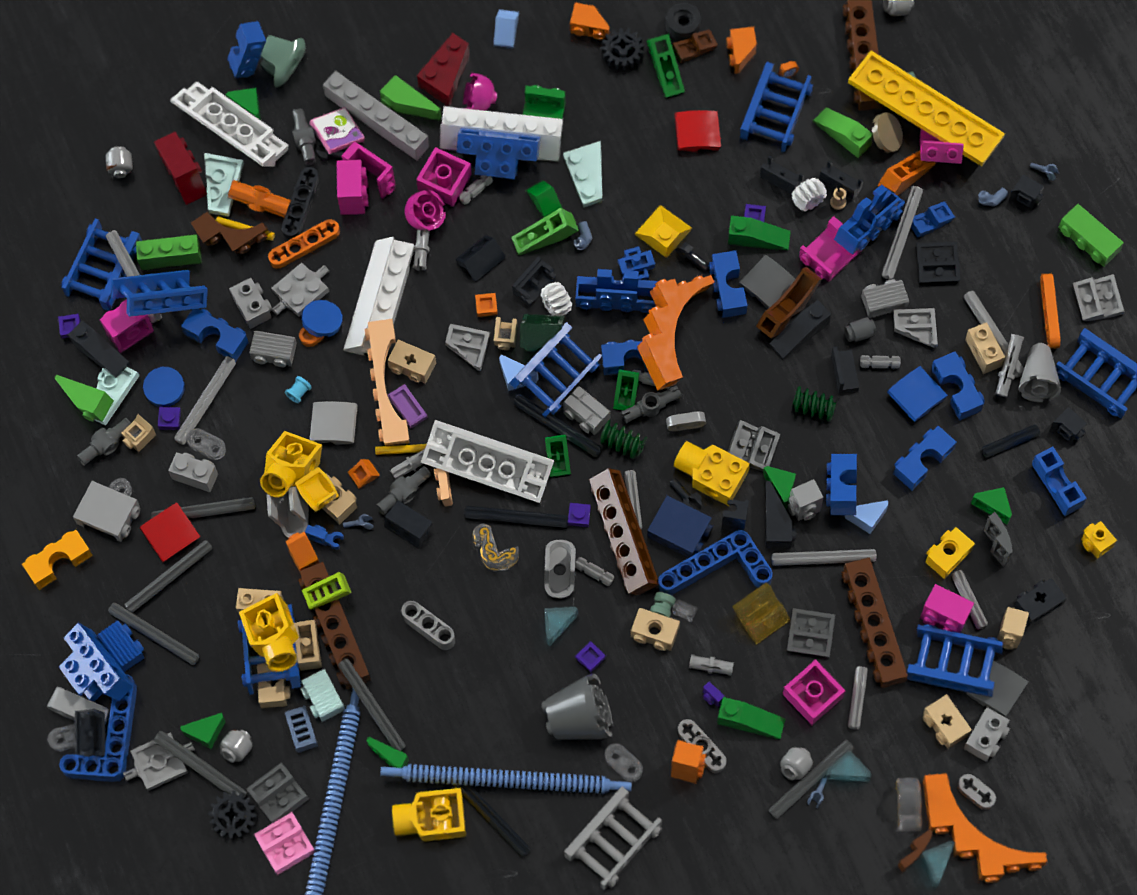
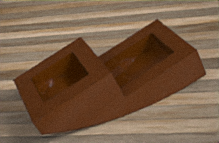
(695, 46)
(918, 847)

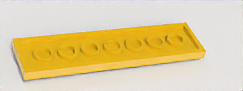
(925, 107)

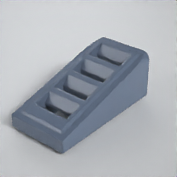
(306, 744)

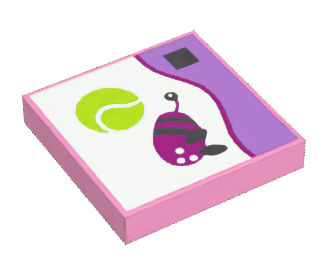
(336, 130)

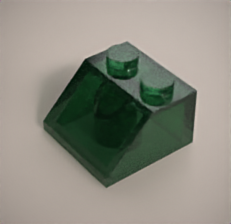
(538, 330)

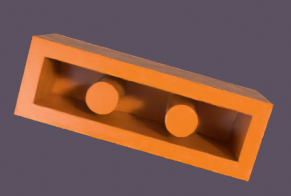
(688, 762)

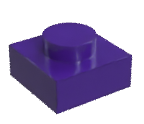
(755, 211)
(67, 324)
(169, 418)
(579, 514)
(590, 656)
(712, 694)

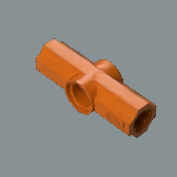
(259, 198)

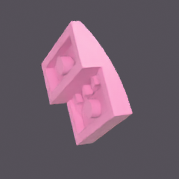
(284, 843)

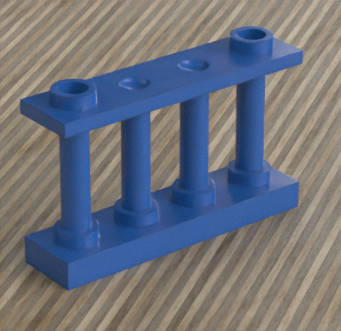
(762, 93)
(70, 282)
(159, 293)
(1104, 353)
(538, 365)
(248, 679)
(961, 680)

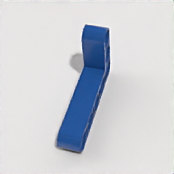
(716, 561)
(113, 738)

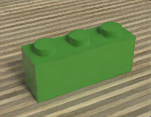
(1090, 235)
(168, 252)

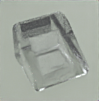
(684, 610)

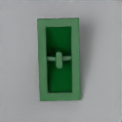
(247, 100)
(544, 198)
(626, 389)
(557, 450)
(781, 481)
(994, 501)
(204, 730)

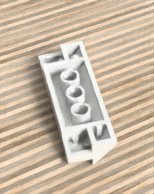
(231, 123)
(546, 128)
(380, 290)
(487, 461)

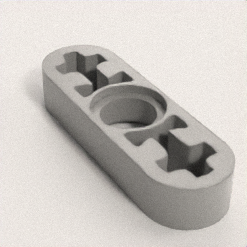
(702, 737)

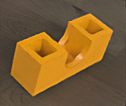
(69, 546)

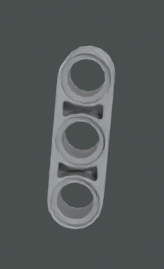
(432, 634)
(67, 703)

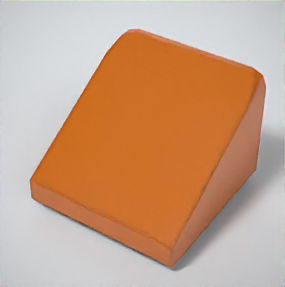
(363, 473)

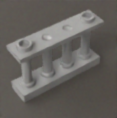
(592, 834)

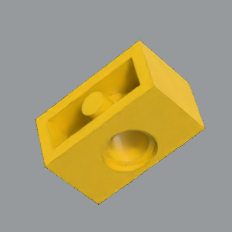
(944, 563)

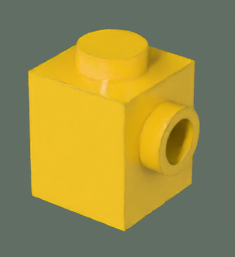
(1098, 539)

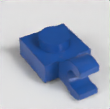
(319, 535)

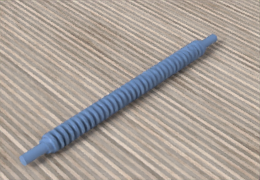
(603, 784)
(334, 797)

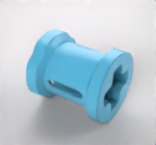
(298, 389)

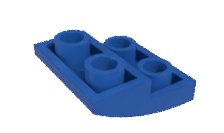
(917, 393)

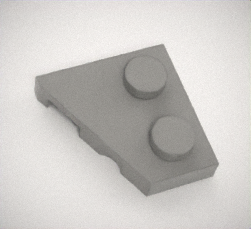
(917, 325)
(468, 344)

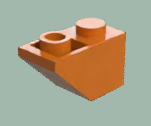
(588, 22)
(743, 47)
(301, 551)

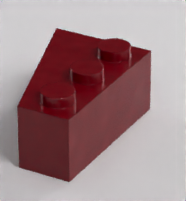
(444, 69)
(181, 167)

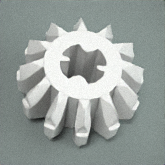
(809, 194)
(556, 299)

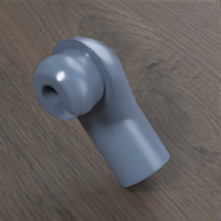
(992, 200)
(585, 237)

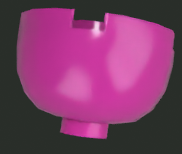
(479, 93)
(425, 210)

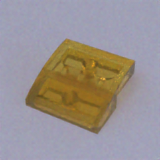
(761, 613)

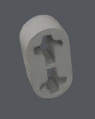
(685, 421)
(980, 788)

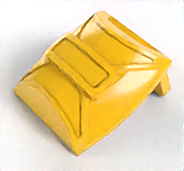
(316, 489)

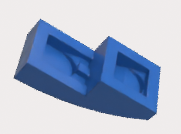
(932, 219)

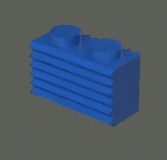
(121, 646)

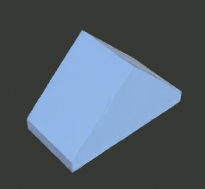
(505, 28)
(511, 368)
(868, 515)

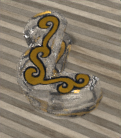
(489, 554)
(909, 804)

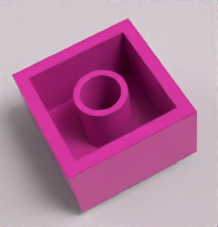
(444, 175)
(352, 187)
(125, 330)
(946, 610)
(813, 692)

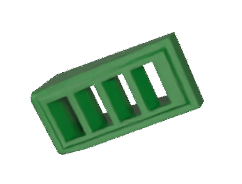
(390, 755)

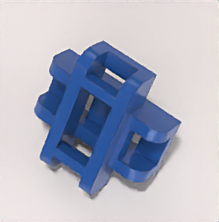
(638, 262)

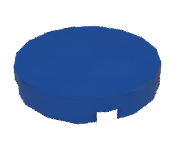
(321, 318)
(163, 386)

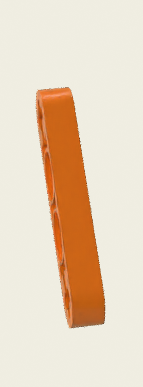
(301, 240)
(1050, 311)

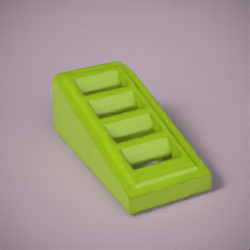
(338, 577)

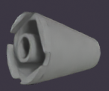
(1040, 375)

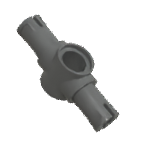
(304, 137)
(658, 398)
(103, 442)
(403, 490)

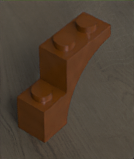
(238, 239)
(791, 302)

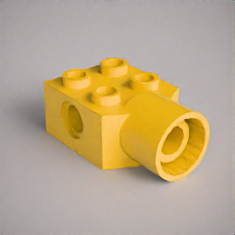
(288, 462)
(712, 470)
(271, 632)
(431, 815)

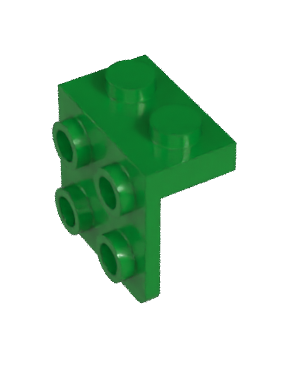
(544, 102)

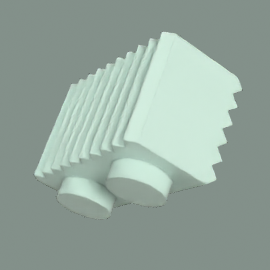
(322, 695)

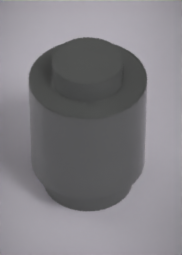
(860, 330)

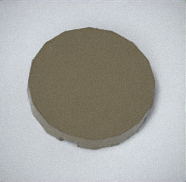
(887, 132)

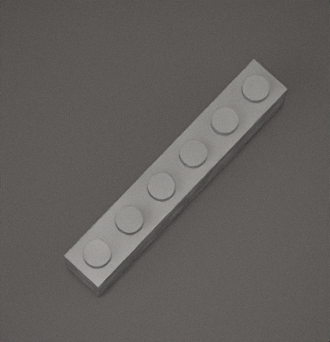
(376, 115)

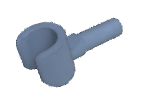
(1049, 170)
(363, 519)
(817, 795)

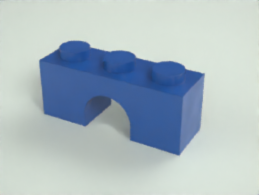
(246, 56)
(731, 300)
(201, 324)
(616, 354)
(952, 370)
(935, 444)
(1050, 470)
(842, 471)

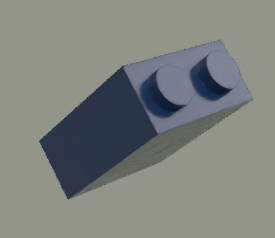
(680, 527)

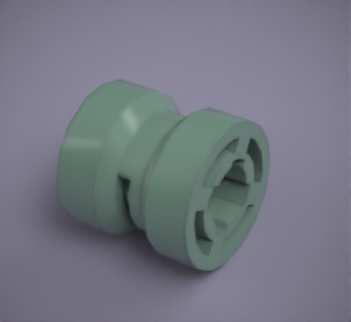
(663, 604)

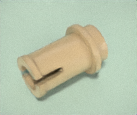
(838, 200)

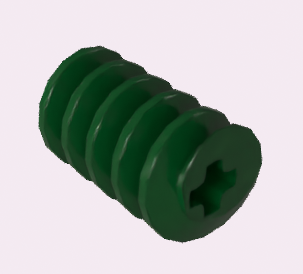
(815, 404)
(622, 440)

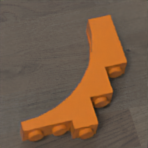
(659, 346)
(991, 857)

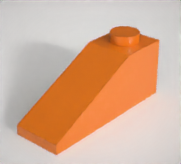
(905, 173)

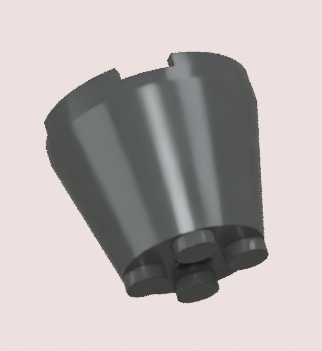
(579, 711)

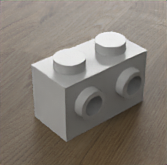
(250, 302)
(193, 471)
(805, 501)
(987, 734)

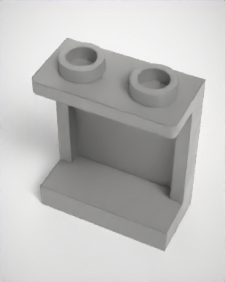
(107, 511)

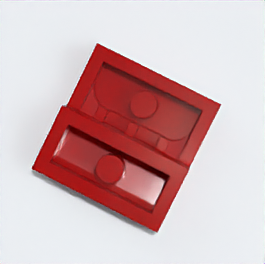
(697, 130)
(169, 532)

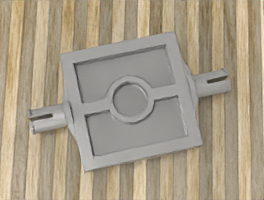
(299, 289)
(156, 764)

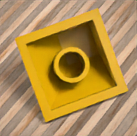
(663, 231)

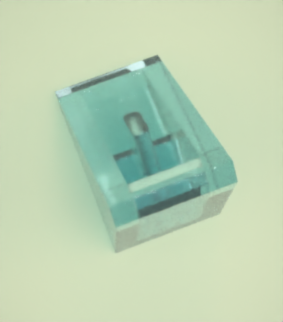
(557, 621)
(848, 769)
(936, 860)

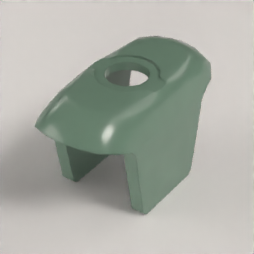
(281, 57)

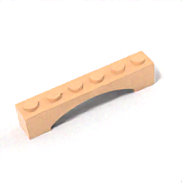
(381, 336)

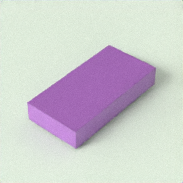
(407, 406)

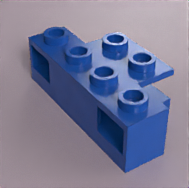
(497, 152)
(865, 224)
(613, 293)
(92, 667)

